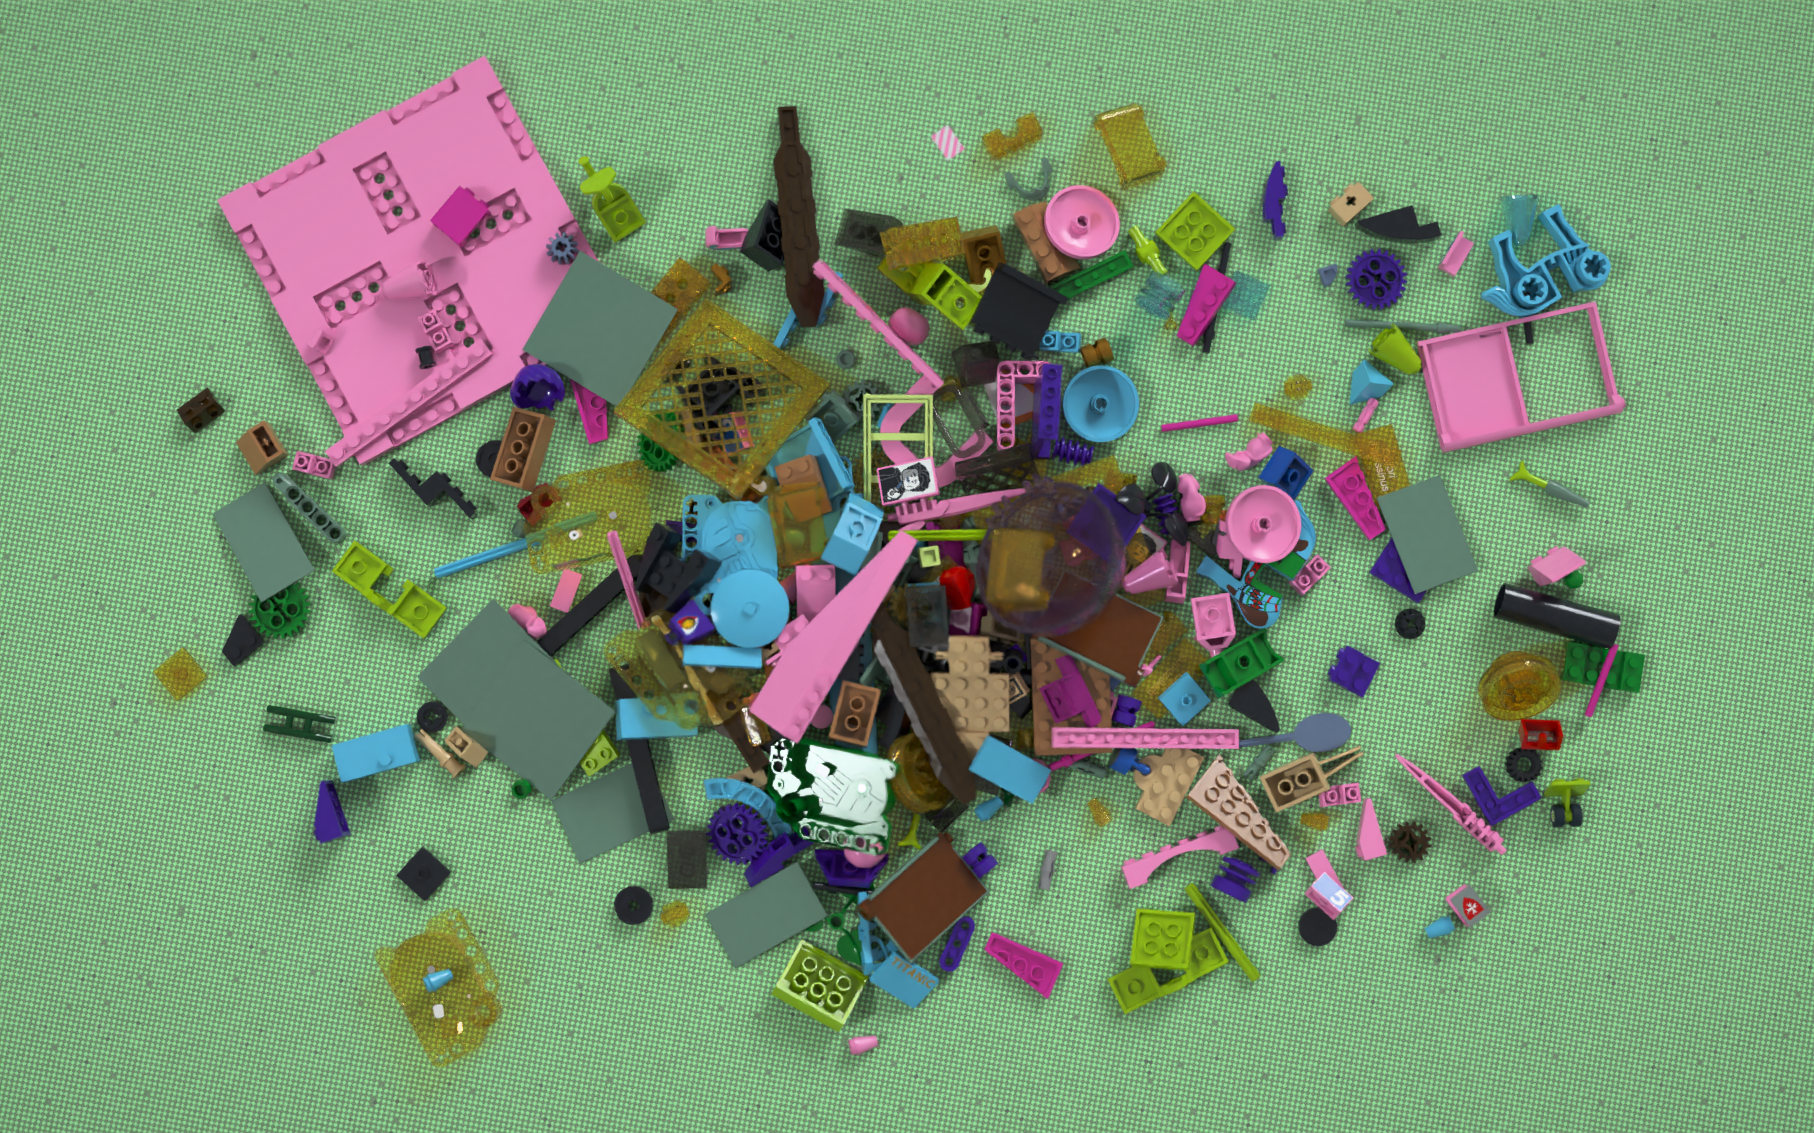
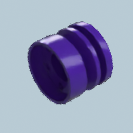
(1235, 879)

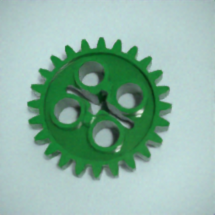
(654, 455)
(266, 619)

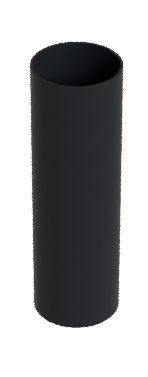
(1557, 616)

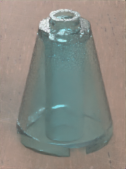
(1519, 216)

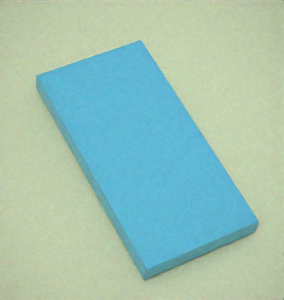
(1009, 769)

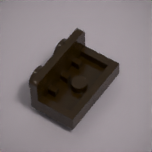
(200, 410)

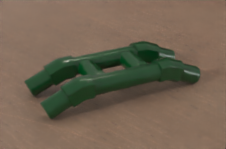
(309, 718)

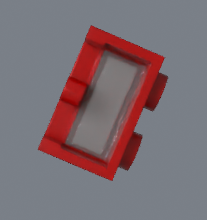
(1540, 734)

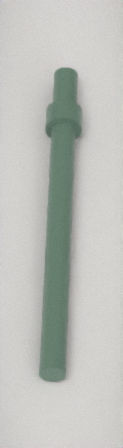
(1440, 327)

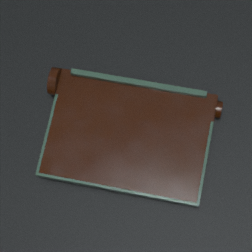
(1113, 641)
(924, 897)

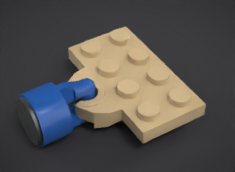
(1160, 778)

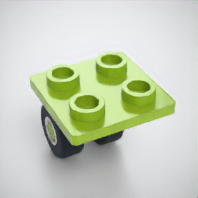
(1566, 811)

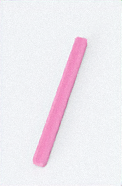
(626, 577)

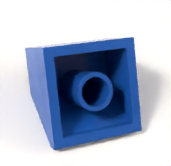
(1286, 472)

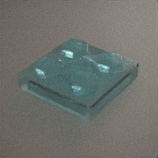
(1246, 295)

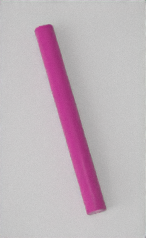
(1199, 423)
(1601, 680)

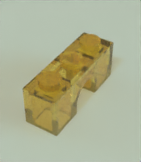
(998, 145)

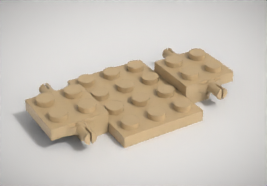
(972, 694)

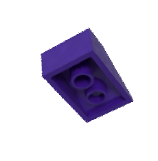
(329, 818)

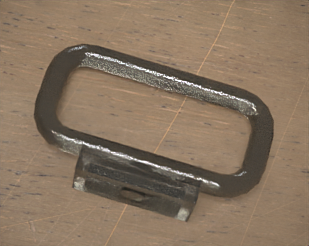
(972, 411)

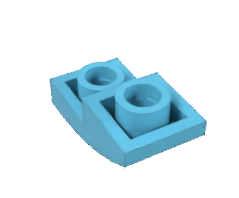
(1061, 342)

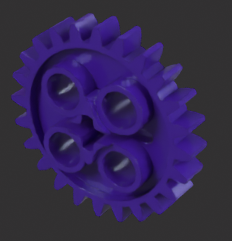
(1385, 265)
(724, 841)

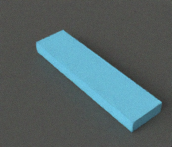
(722, 656)

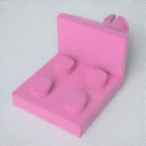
(1213, 622)

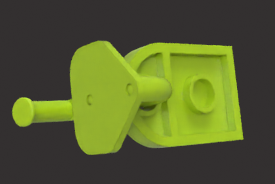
(617, 208)

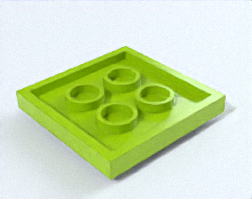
(1194, 231)
(1162, 939)

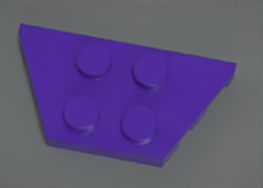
(843, 873)

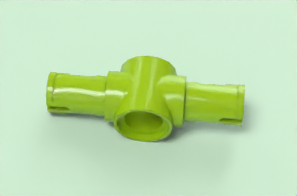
(1147, 250)

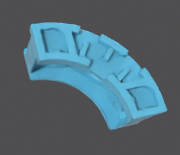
(868, 954)

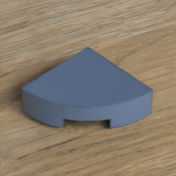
(1327, 274)

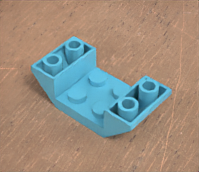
(853, 534)

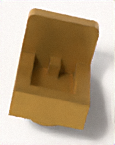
(722, 274)

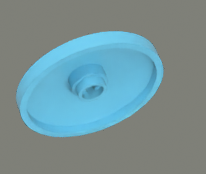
(1100, 403)
(749, 608)

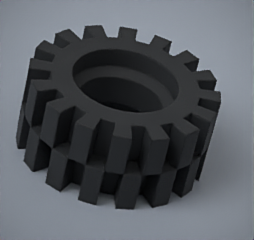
(1534, 770)

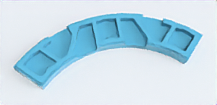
(751, 795)

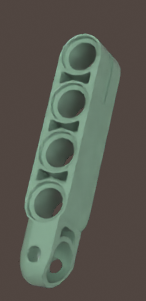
(287, 486)

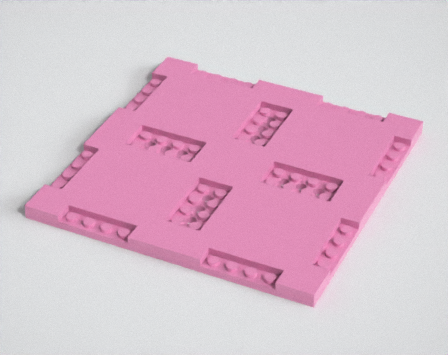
(329, 232)

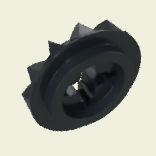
(1401, 624)
(425, 723)

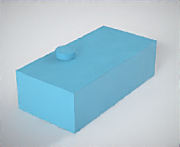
(637, 722)
(375, 753)

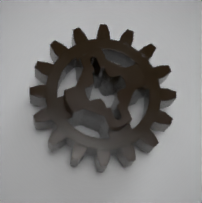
(1408, 833)

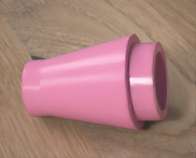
(862, 1044)

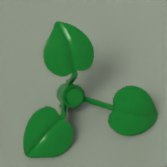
(848, 945)

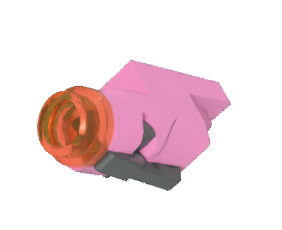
(1225, 548)

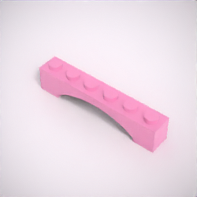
(1138, 871)

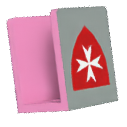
(1467, 905)

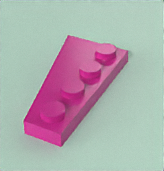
(1204, 304)
(593, 413)
(1352, 491)
(1026, 963)

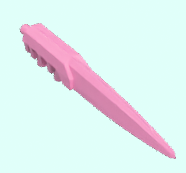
(930, 510)
(1461, 811)

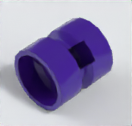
(1126, 710)
(983, 866)

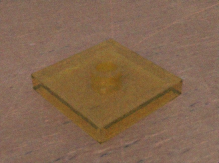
(180, 674)

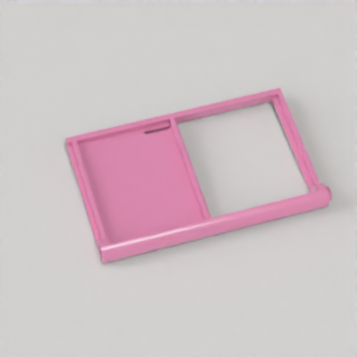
(1478, 389)

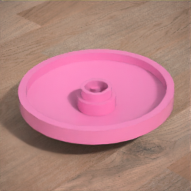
(1081, 222)
(1263, 524)

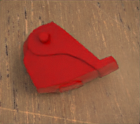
(958, 586)

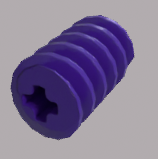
(1072, 452)
(1165, 506)

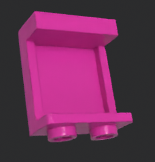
(460, 215)

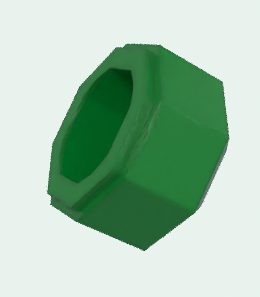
(1573, 580)
(521, 789)

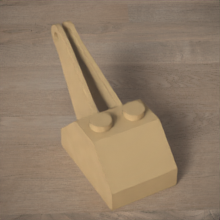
(1301, 779)

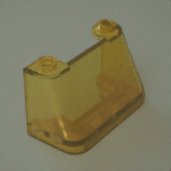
(1130, 145)
(798, 523)
(1017, 569)

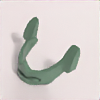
(1037, 193)

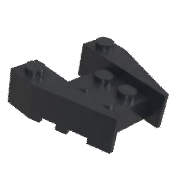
(717, 395)
(669, 572)

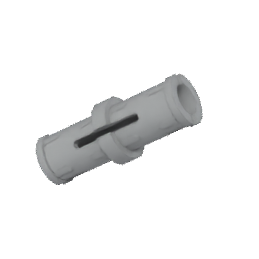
(1047, 869)

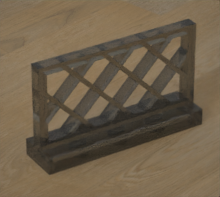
(994, 463)

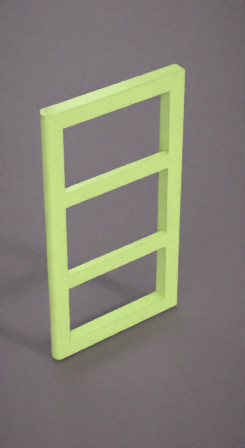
(868, 436)

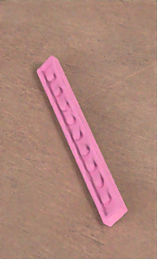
(408, 403)
(1145, 738)

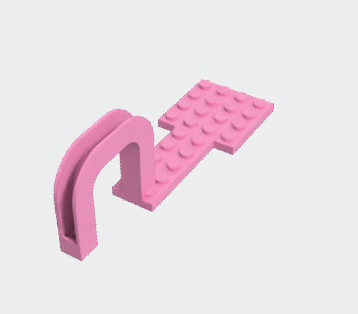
(927, 384)

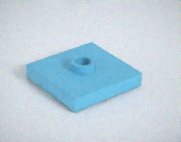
(1184, 699)

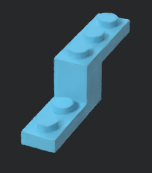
(790, 323)

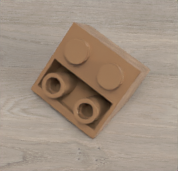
(261, 447)

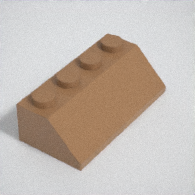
(1048, 259)
(523, 449)

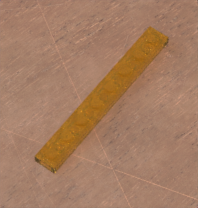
(1325, 435)

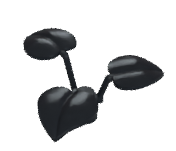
(1132, 499)

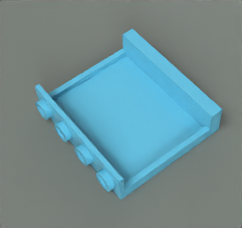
(814, 440)

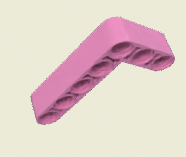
(1008, 398)

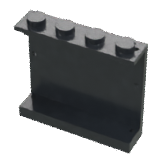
(1016, 311)

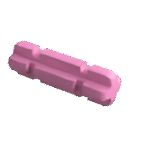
(1365, 415)

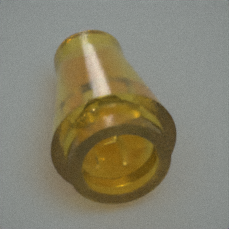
(1099, 812)
(1315, 820)

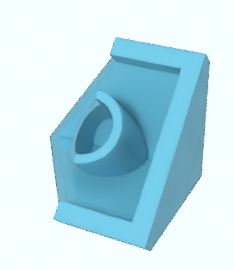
(1368, 383)

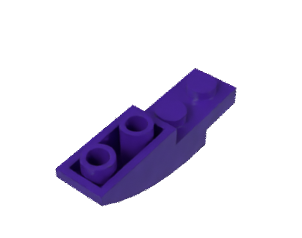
(1275, 192)
(774, 854)

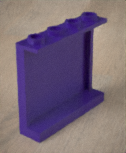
(1046, 410)

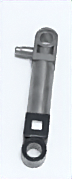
(995, 664)

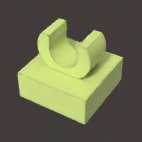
(929, 556)

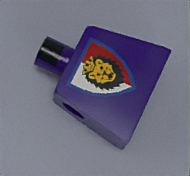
(689, 625)

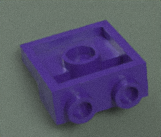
(1353, 670)

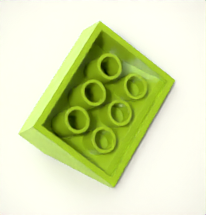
(820, 985)

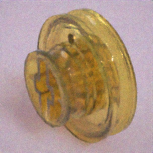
(1519, 686)
(916, 781)

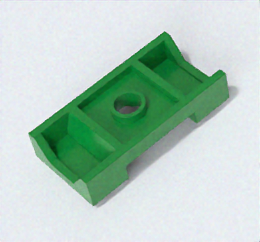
(1582, 662)
(1225, 671)

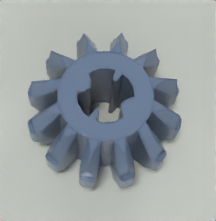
(557, 254)

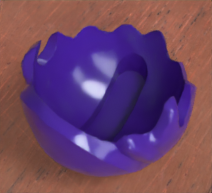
(537, 387)

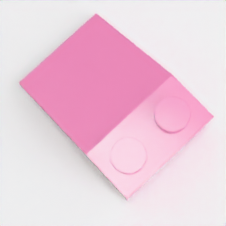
(1555, 565)
(814, 589)

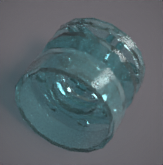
(1157, 298)

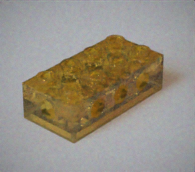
(922, 243)
(685, 298)

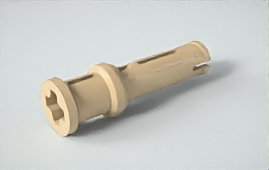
(446, 759)

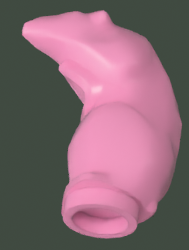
(1256, 451)
(1192, 503)
(527, 618)

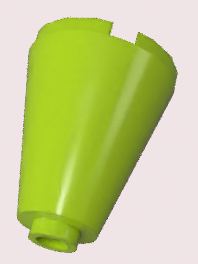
(1395, 350)

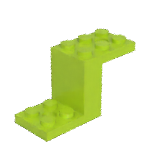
(936, 286)

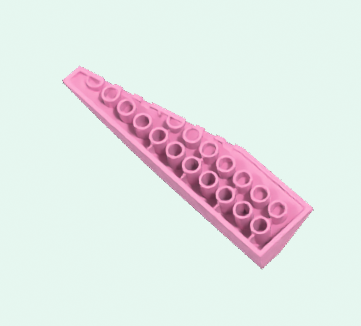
(825, 644)

